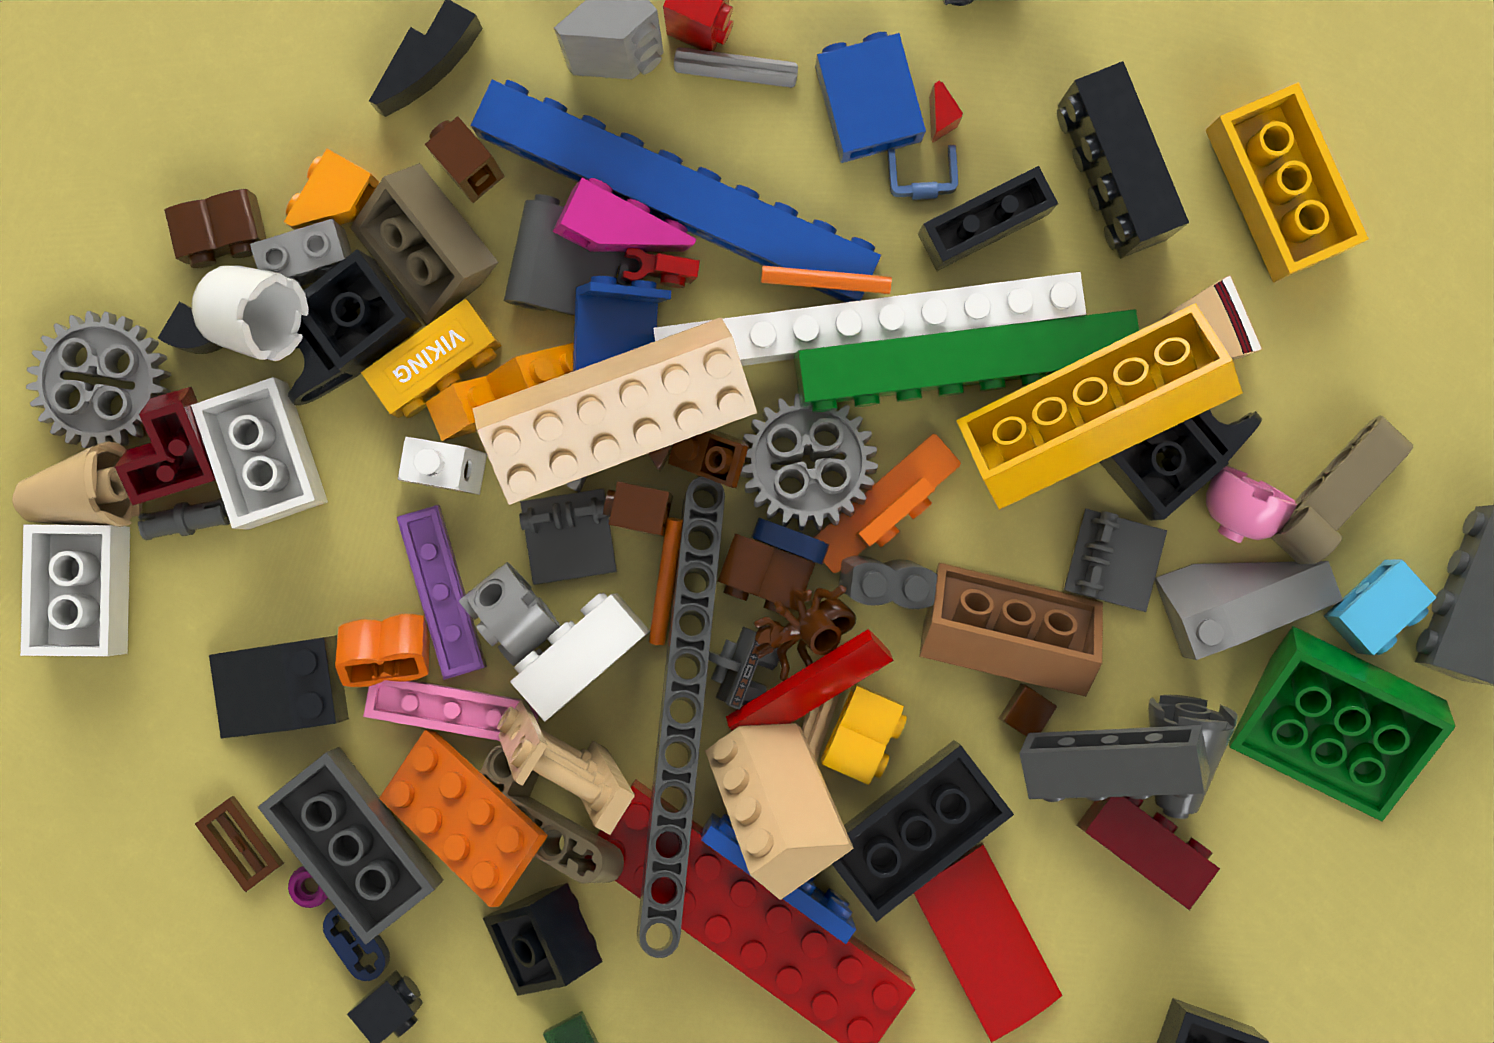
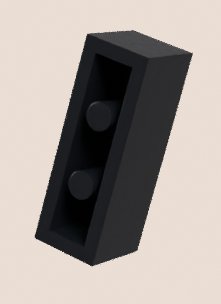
(987, 218)

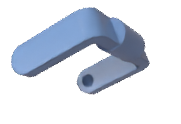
(923, 190)

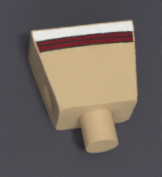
(1227, 317)

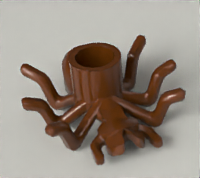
(816, 627)

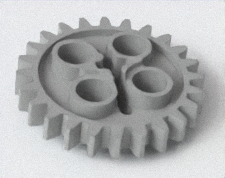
(105, 343)
(815, 498)

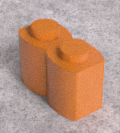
(382, 650)

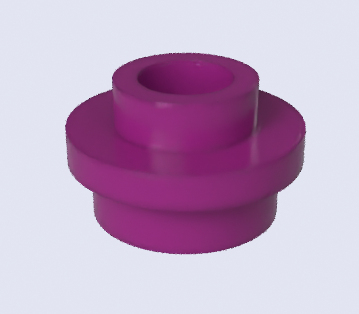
(300, 894)

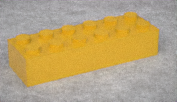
(1100, 405)

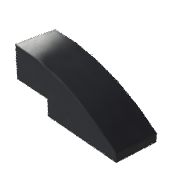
(426, 58)

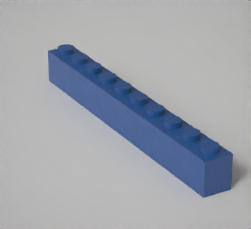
(670, 190)

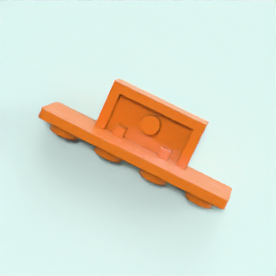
(894, 496)

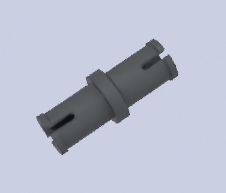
(183, 519)

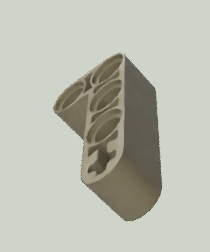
(1341, 490)
(607, 858)

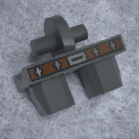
(736, 668)

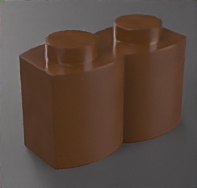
(215, 227)
(764, 573)

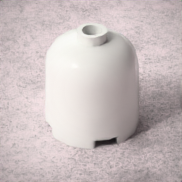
(250, 311)

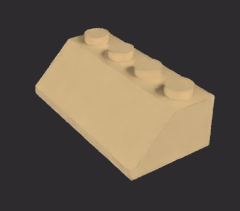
(778, 805)

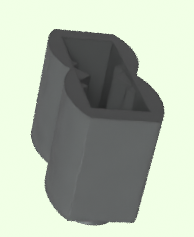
(895, 581)

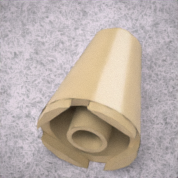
(78, 491)

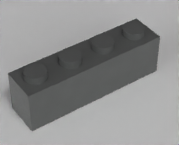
(1115, 763)

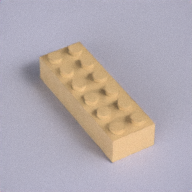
(614, 410)

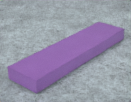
(440, 591)

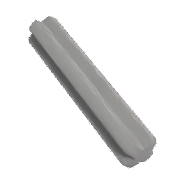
(735, 67)

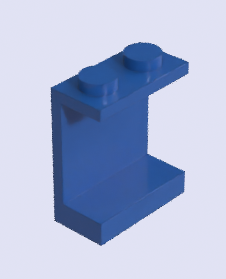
(613, 318)

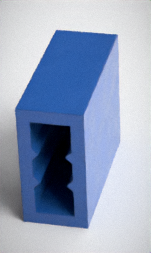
(869, 96)

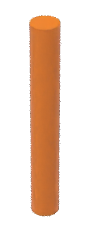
(826, 279)
(665, 581)

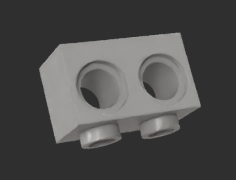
(303, 252)

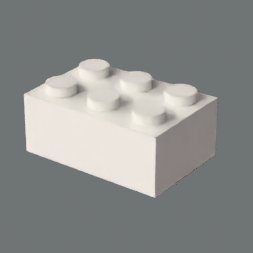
(259, 454)
(75, 590)
(578, 654)

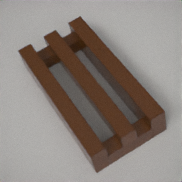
(252, 832)

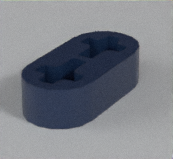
(790, 541)
(350, 952)

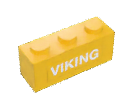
(432, 360)

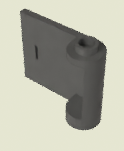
(550, 266)

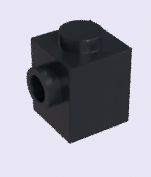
(387, 1008)

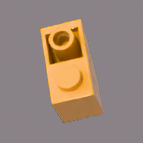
(333, 191)

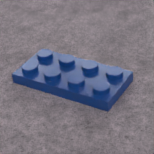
(825, 909)

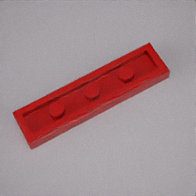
(815, 683)

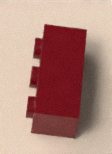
(1151, 847)

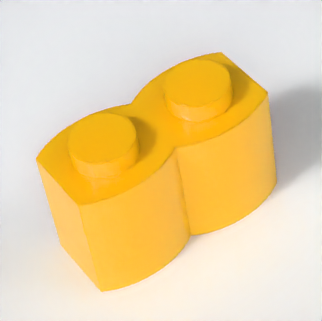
(863, 733)

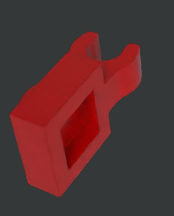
(671, 270)

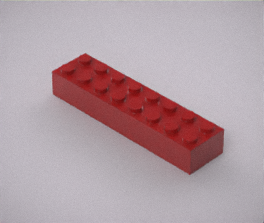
(830, 983)

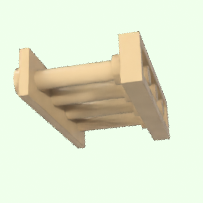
(585, 772)

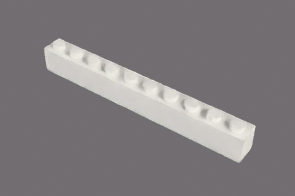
(783, 333)

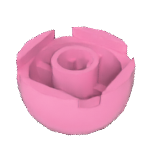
(1247, 506)

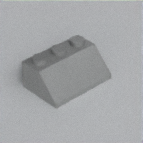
(611, 38)

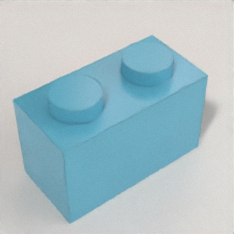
(1381, 607)

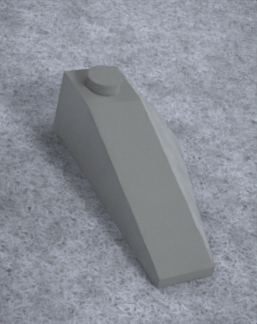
(1235, 602)

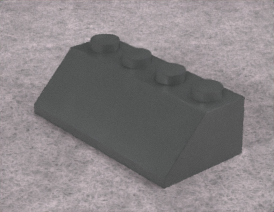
(1463, 618)

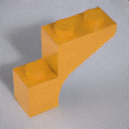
(454, 406)

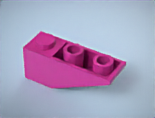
(610, 224)

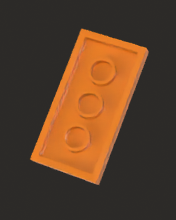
(463, 818)

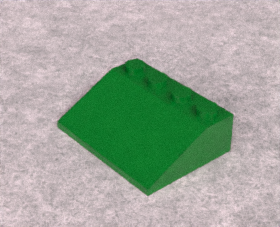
(1341, 724)

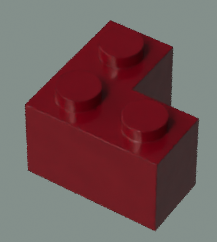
(176, 451)

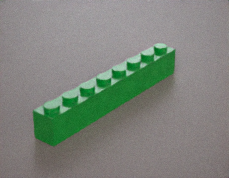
(952, 359)

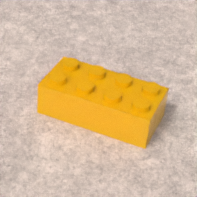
(1286, 182)

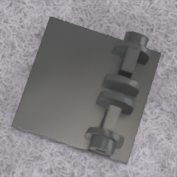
(568, 536)
(1115, 560)

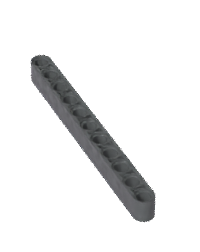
(671, 732)

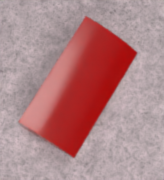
(987, 943)

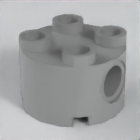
(510, 613)

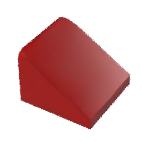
(944, 111)

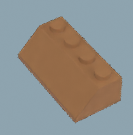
(1014, 630)

